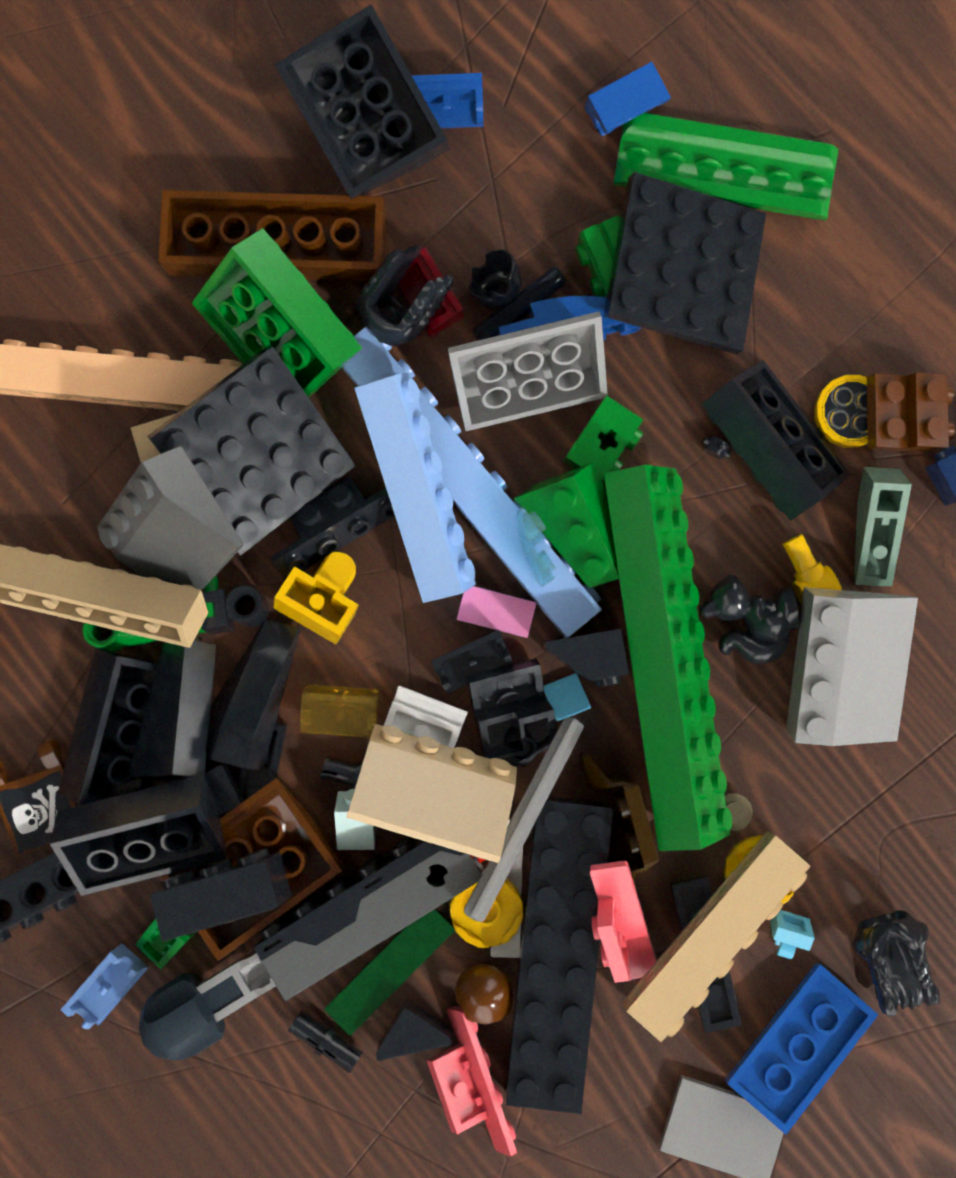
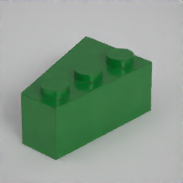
(576, 522)

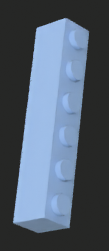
(416, 486)

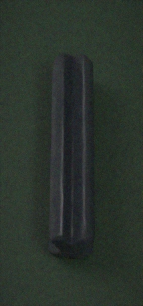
(520, 305)

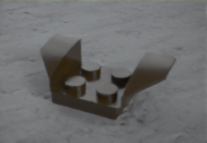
(630, 806)

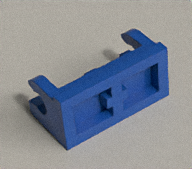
(453, 98)
(626, 99)

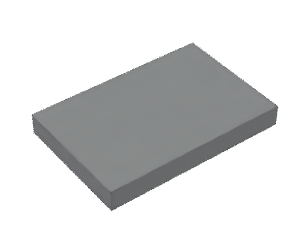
(719, 1131)

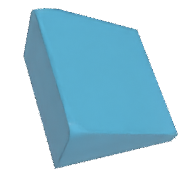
(566, 697)

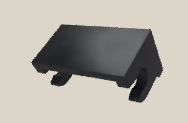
(471, 659)

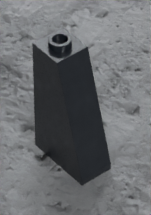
(177, 715)

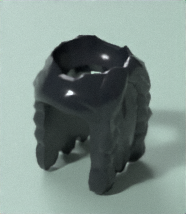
(380, 302)
(897, 960)

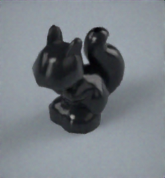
(766, 619)

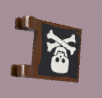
(32, 802)

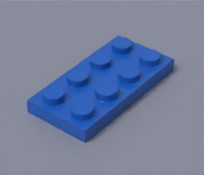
(801, 1048)

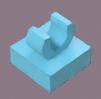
(791, 932)

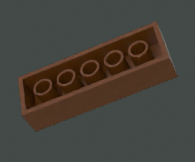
(318, 233)

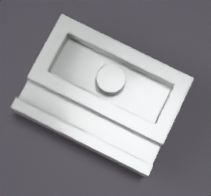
(425, 716)

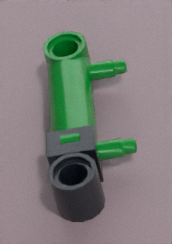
(222, 612)

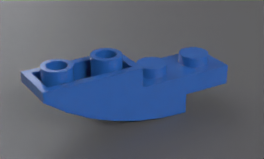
(568, 307)

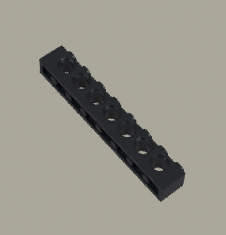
(59, 891)

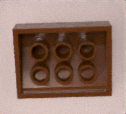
(282, 825)

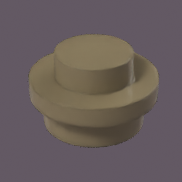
(740, 810)

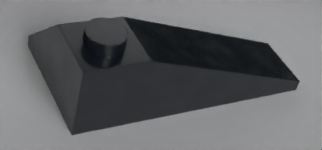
(251, 698)

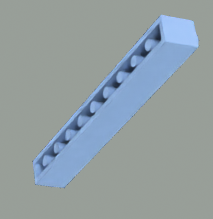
(482, 497)

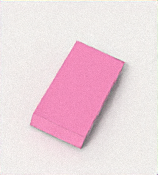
(496, 611)

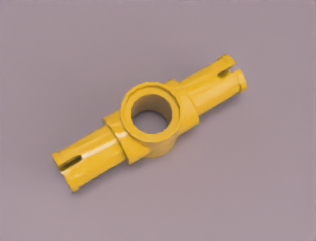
(808, 571)

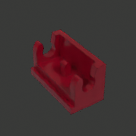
(416, 277)

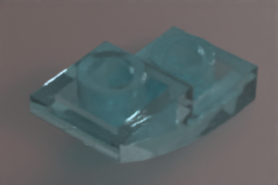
(530, 535)

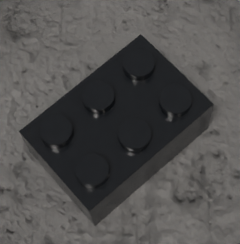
(220, 894)

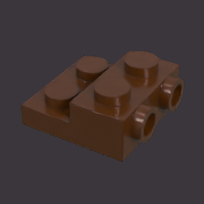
(909, 412)

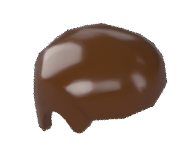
(484, 994)

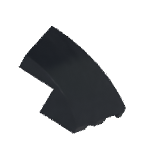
(512, 712)

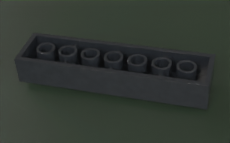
(557, 958)

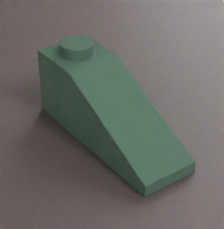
(880, 524)

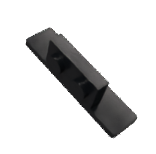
(331, 523)

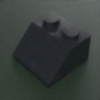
(592, 656)

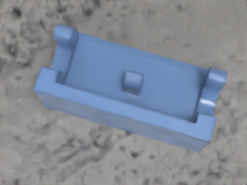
(105, 986)

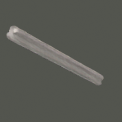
(524, 819)

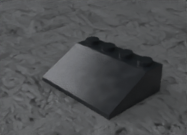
(363, 104)

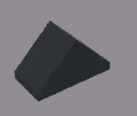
(413, 1032)

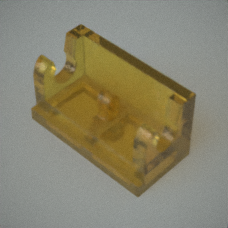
(339, 710)

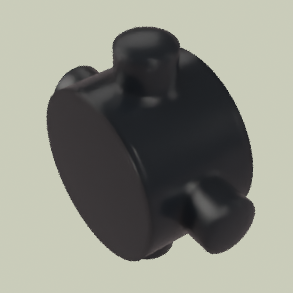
(716, 447)

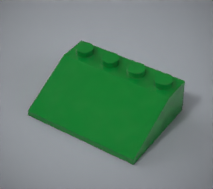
(265, 301)

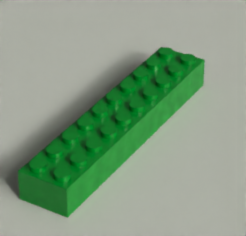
(668, 657)

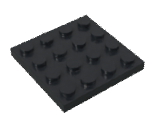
(685, 264)
(257, 445)

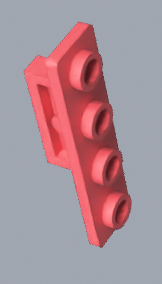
(620, 923)
(467, 1087)

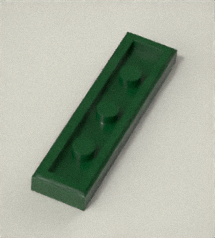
(388, 970)

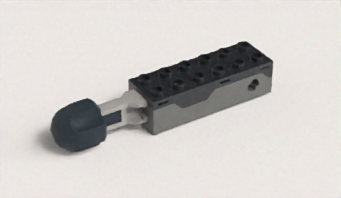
(309, 945)

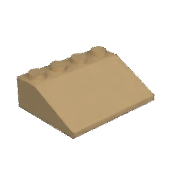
(434, 793)

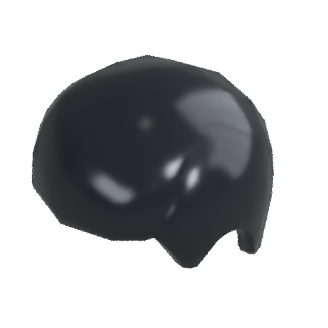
(496, 281)

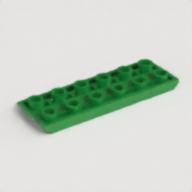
(730, 164)

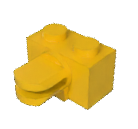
(320, 599)

